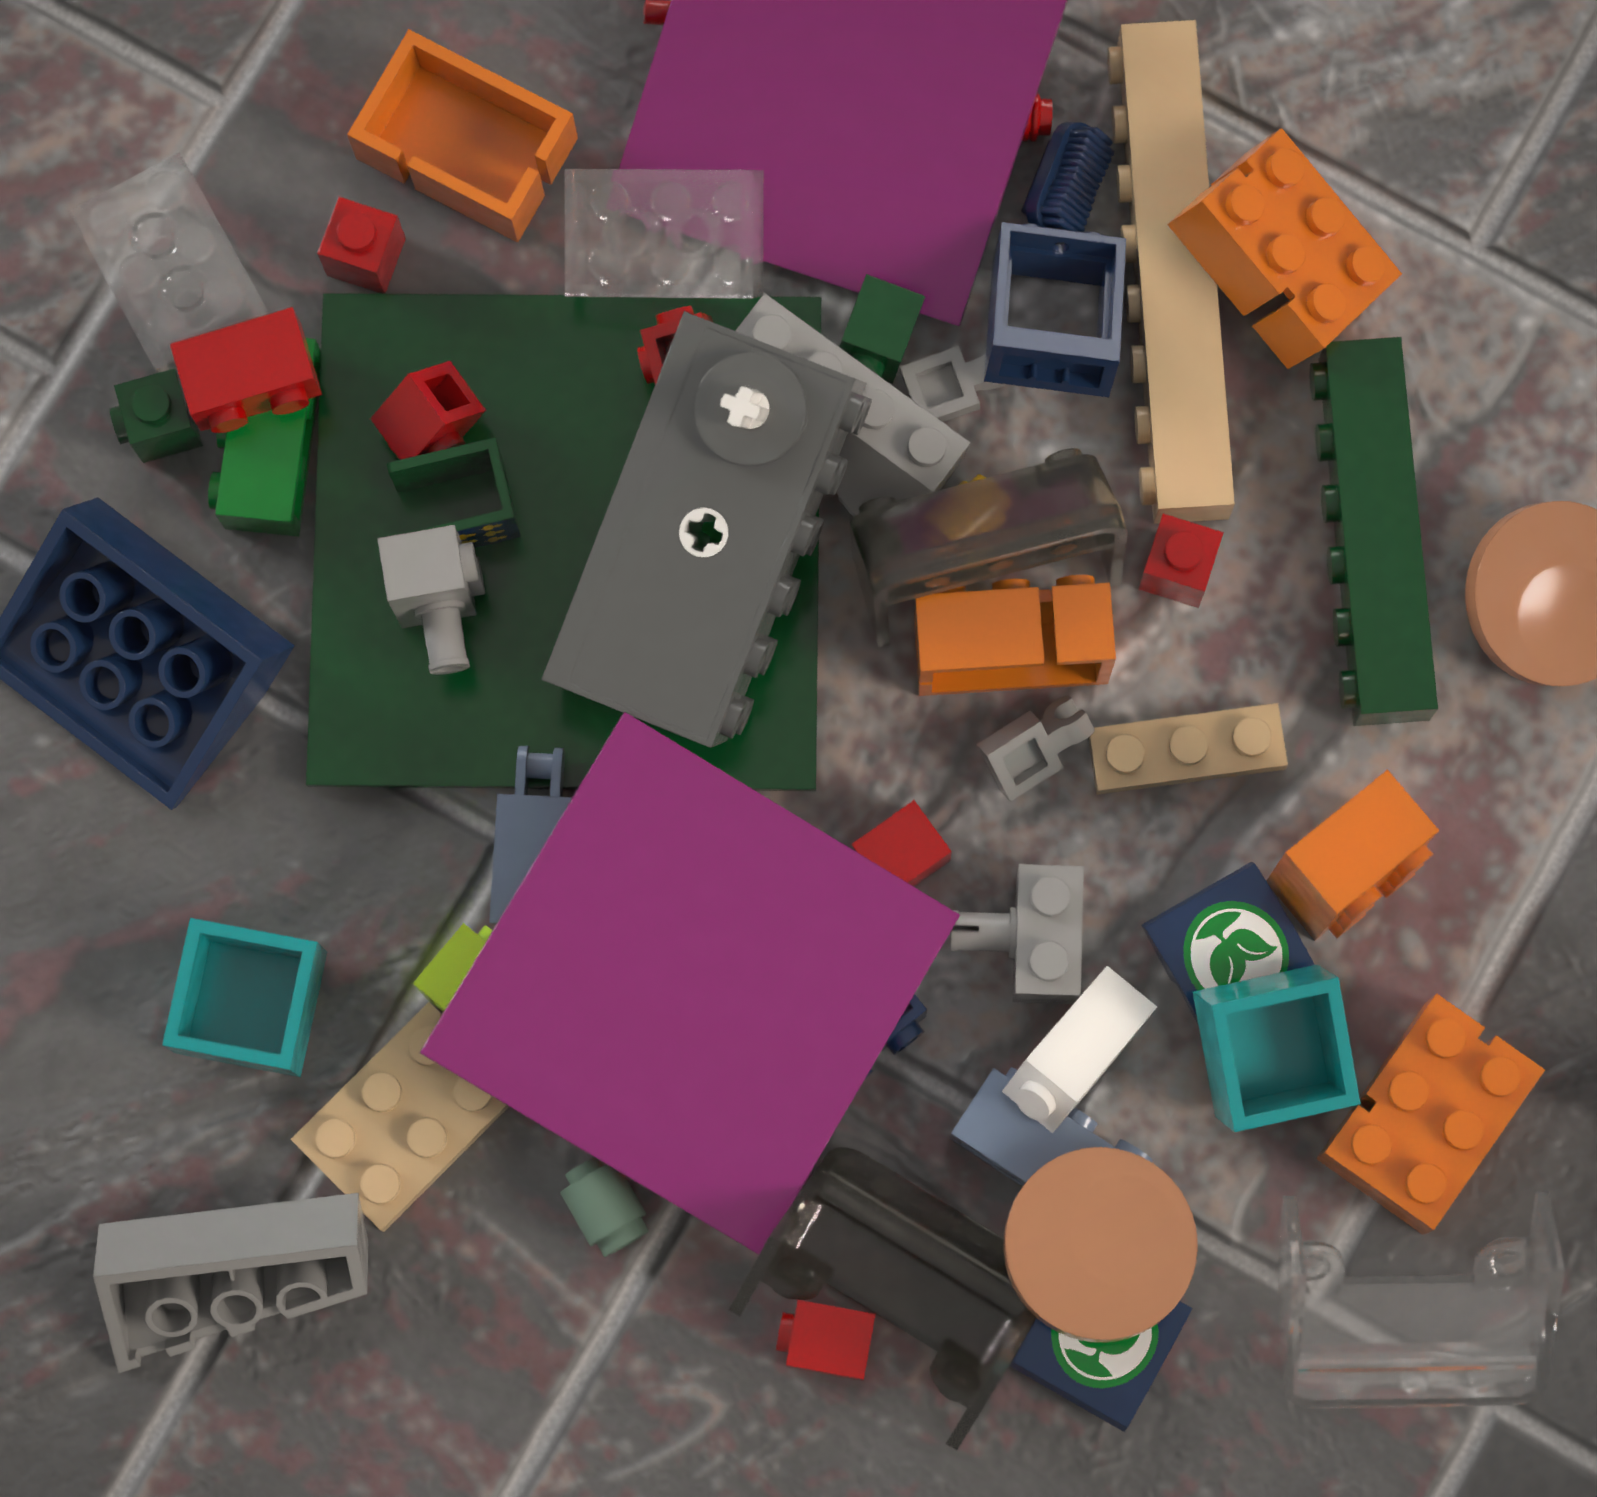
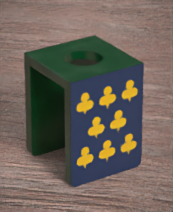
(456, 464)

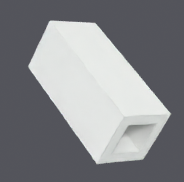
(1079, 1049)

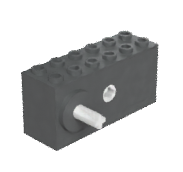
(660, 611)

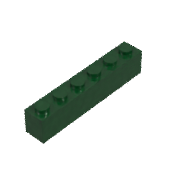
(1375, 532)

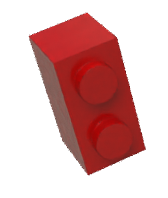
(246, 371)

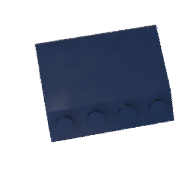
(134, 650)

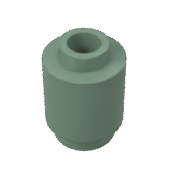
(604, 1206)

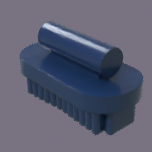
(1068, 177)

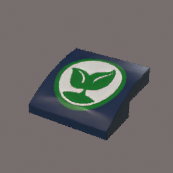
(1226, 935)
(1100, 1376)

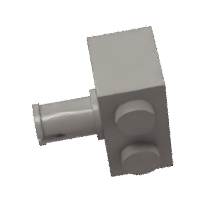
(433, 585)
(1038, 932)

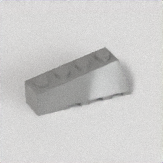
(901, 444)
(225, 1270)

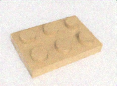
(397, 1124)

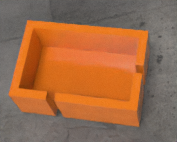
(463, 135)
(1288, 236)
(1015, 637)
(1353, 856)
(1433, 1115)

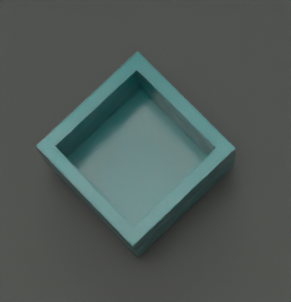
(245, 997)
(1276, 1048)

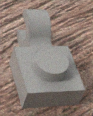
(946, 383)
(1028, 748)

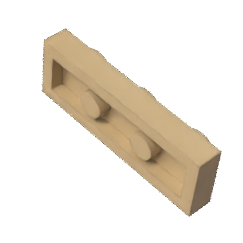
(1187, 748)

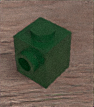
(881, 326)
(154, 416)

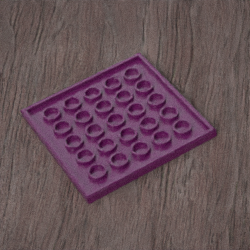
(872, 125)
(690, 983)

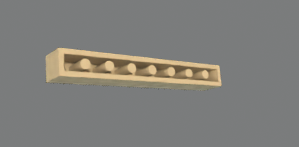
(1172, 292)

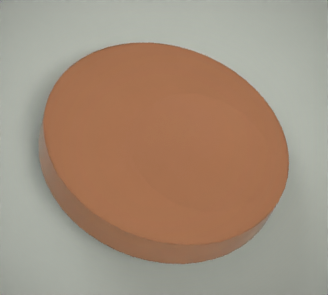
(1537, 593)
(1100, 1244)

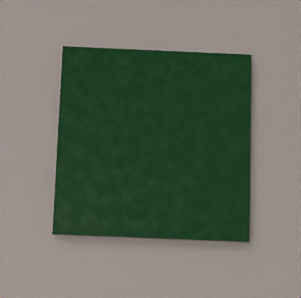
(565, 411)

